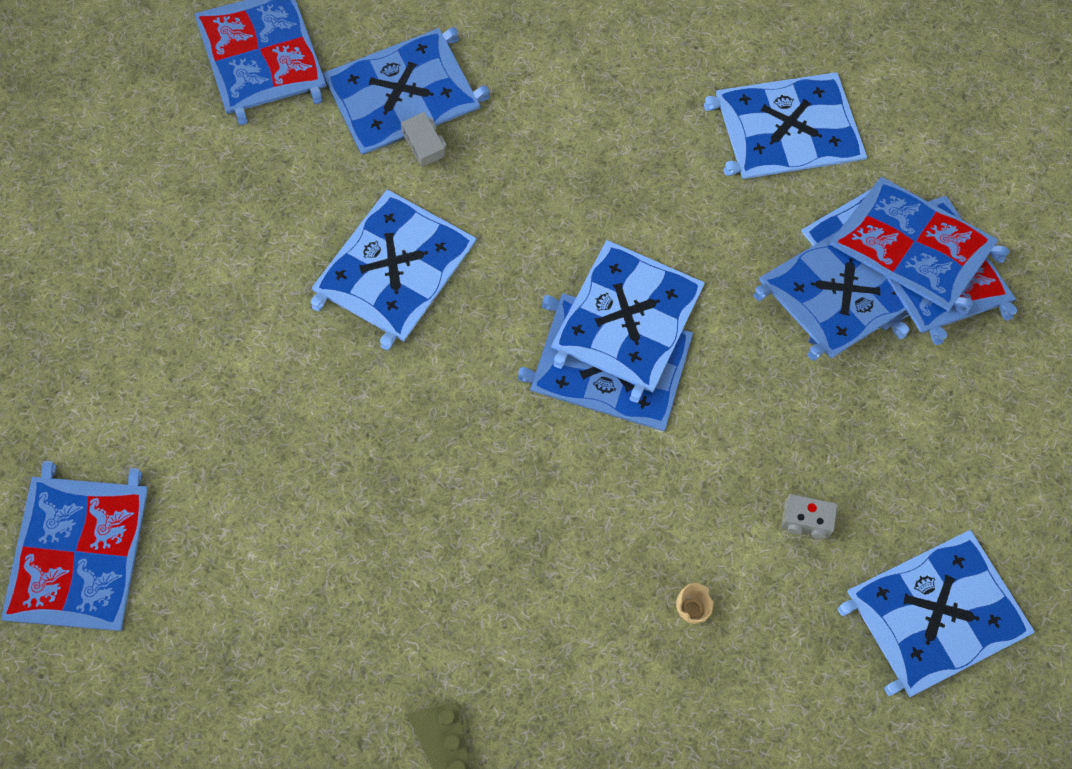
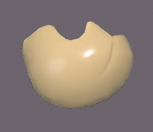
(694, 603)

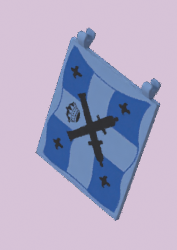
(399, 84)
(832, 297)
(599, 390)

